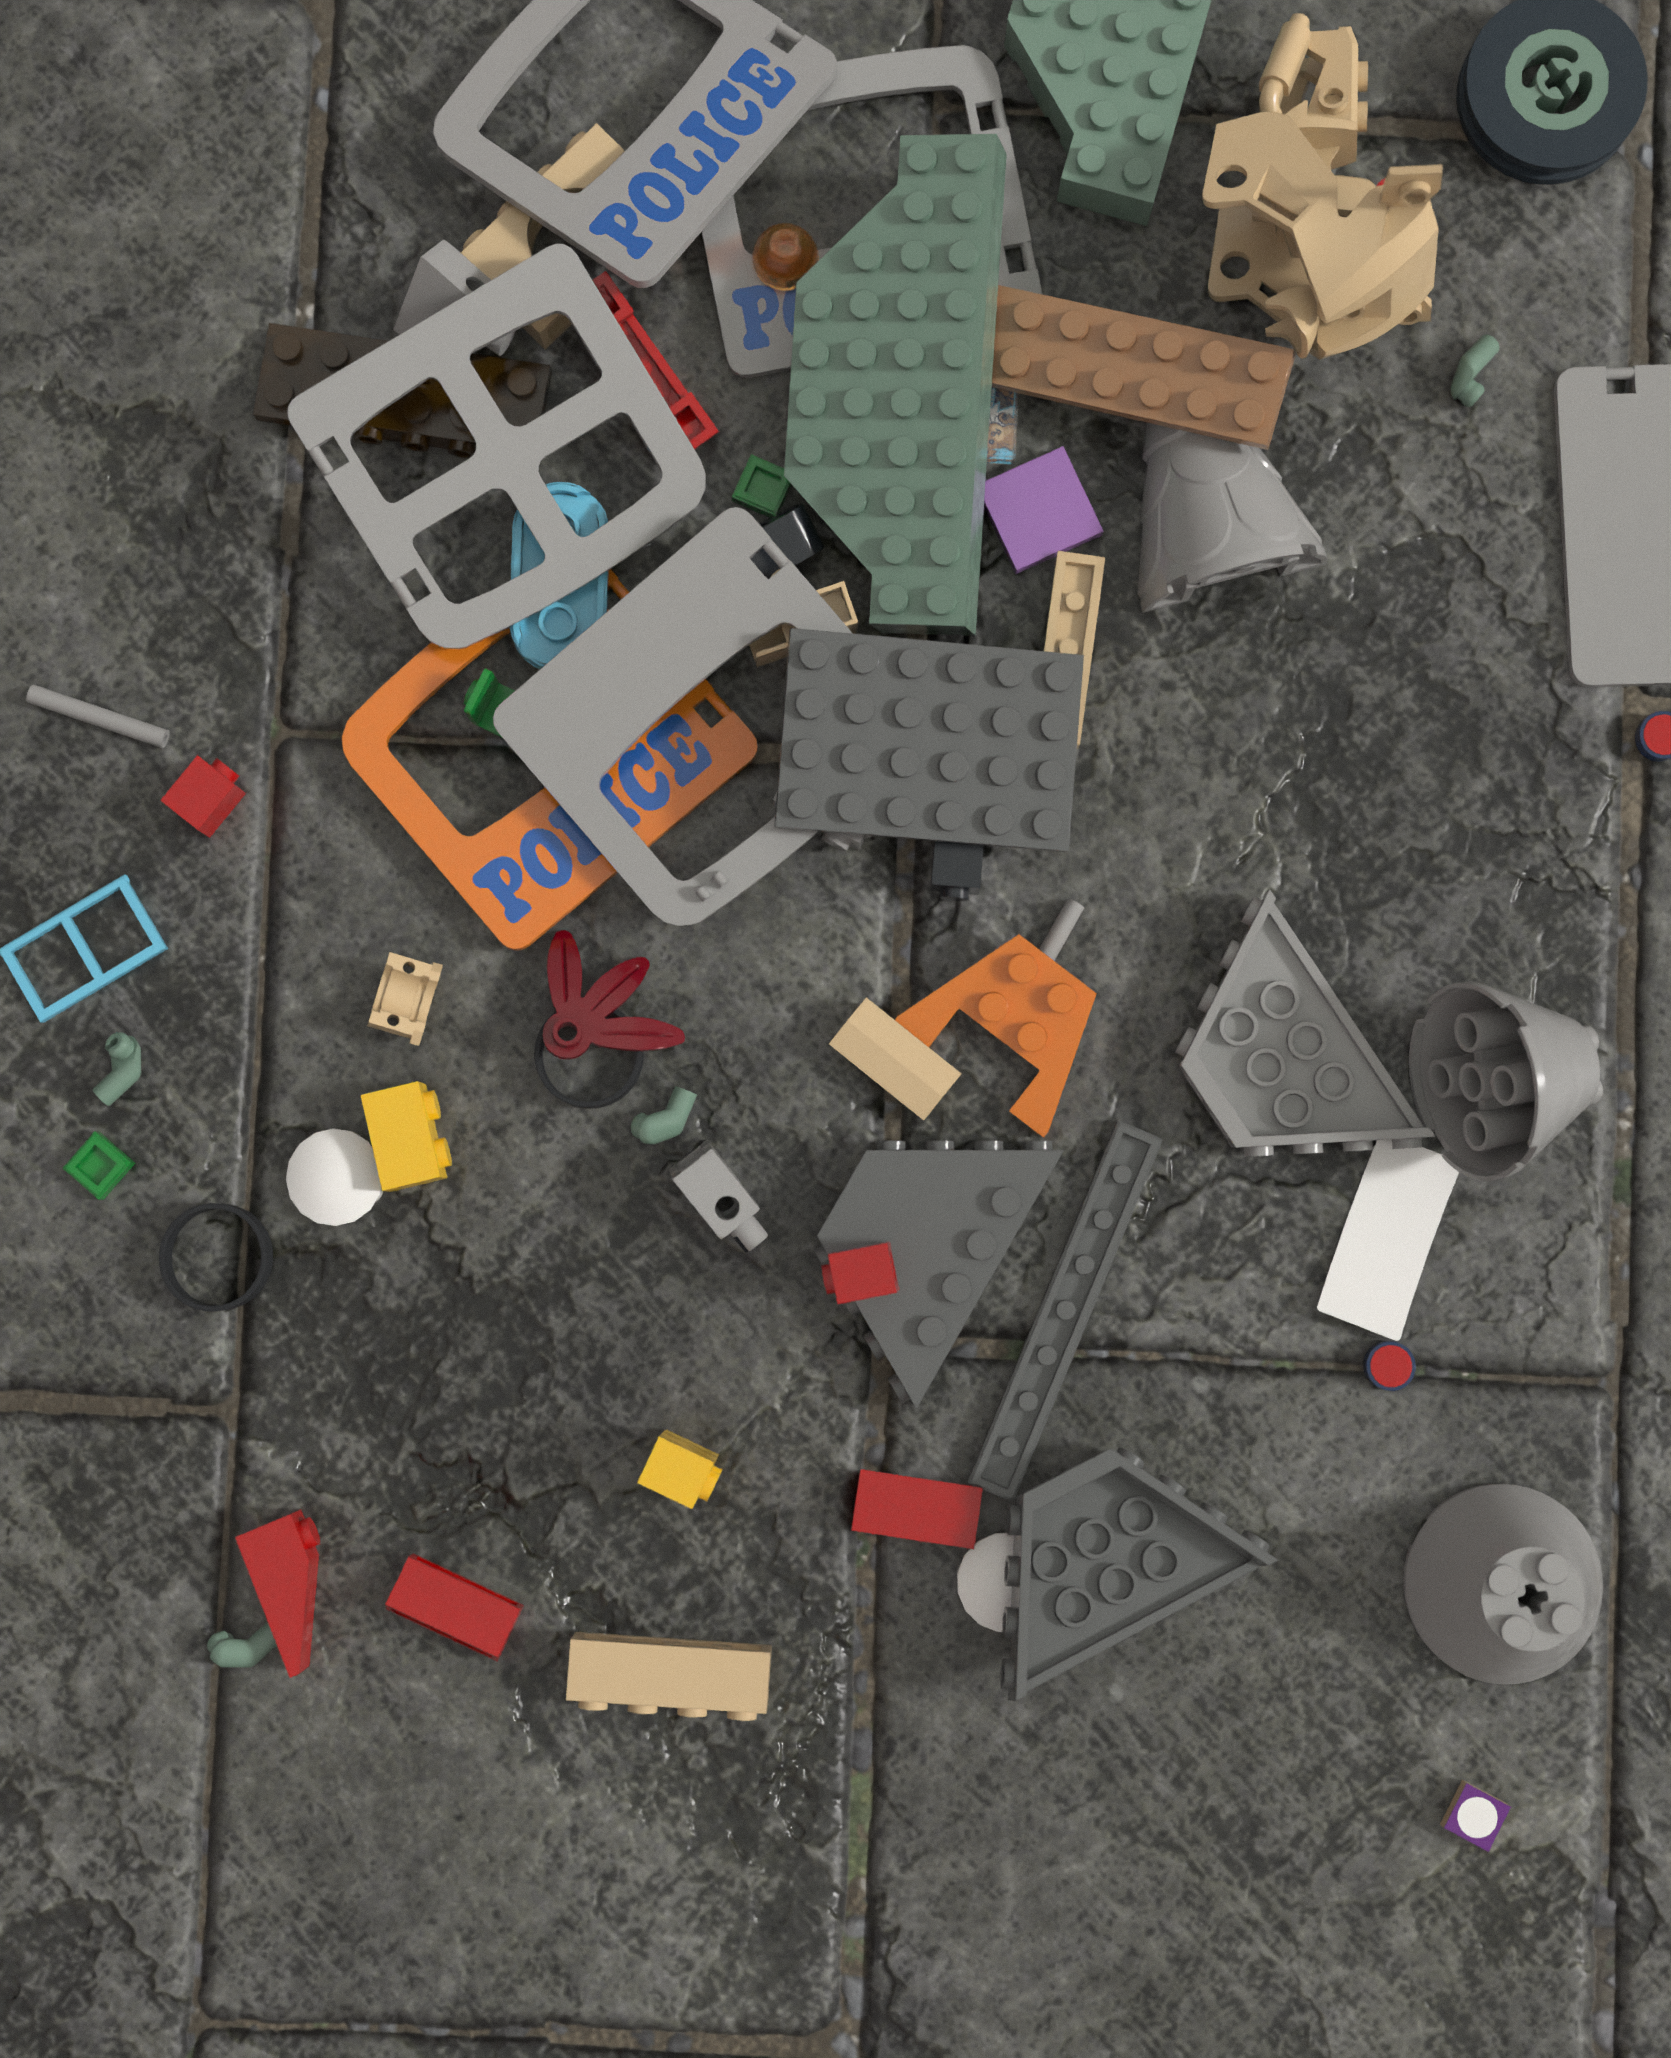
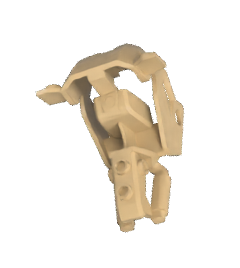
(1329, 245)

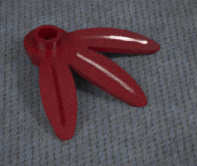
(604, 997)

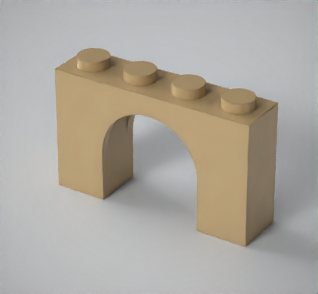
(513, 233)

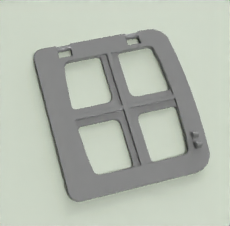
(505, 454)

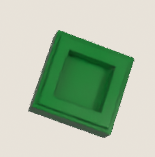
(762, 487)
(98, 1165)

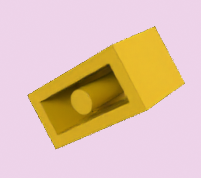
(406, 1136)
(680, 1470)

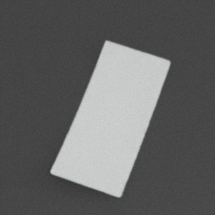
(1387, 1238)

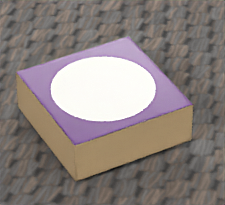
(1475, 1815)

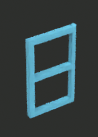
(100, 978)

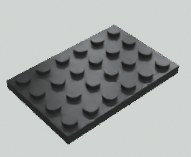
(928, 740)

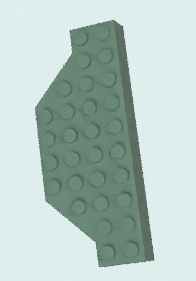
(1111, 88)
(901, 382)

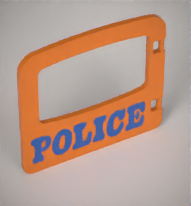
(536, 859)

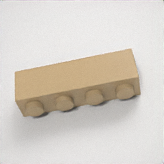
(669, 1674)

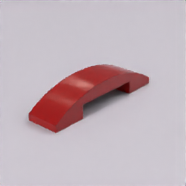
(683, 405)

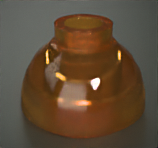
(784, 255)

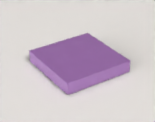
(1040, 510)

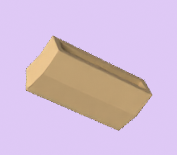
(895, 1058)

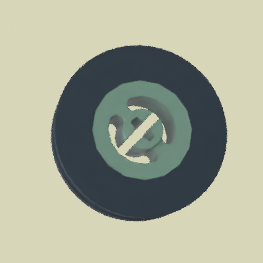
(1516, 124)

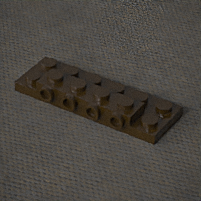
(420, 419)

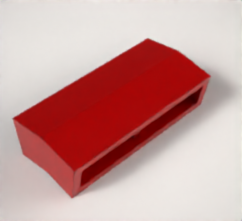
(917, 1509)
(454, 1606)

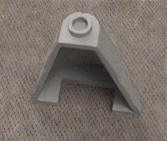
(1214, 517)

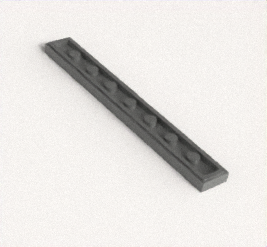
(1064, 1311)

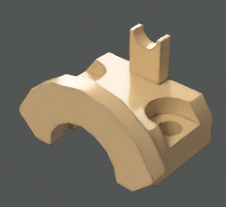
(405, 997)

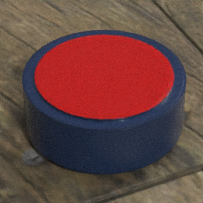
(1654, 736)
(1389, 1365)

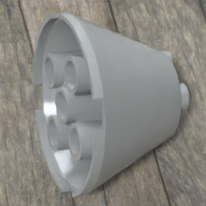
(1499, 1077)
(1503, 1583)

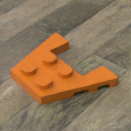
(1027, 1006)

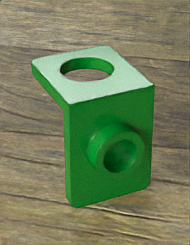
(483, 699)

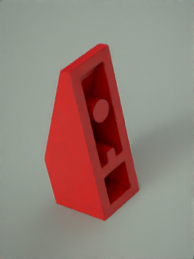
(284, 1574)

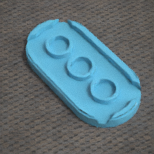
(555, 627)

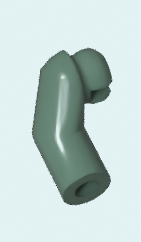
(1469, 366)
(125, 1066)
(665, 1123)
(240, 1653)

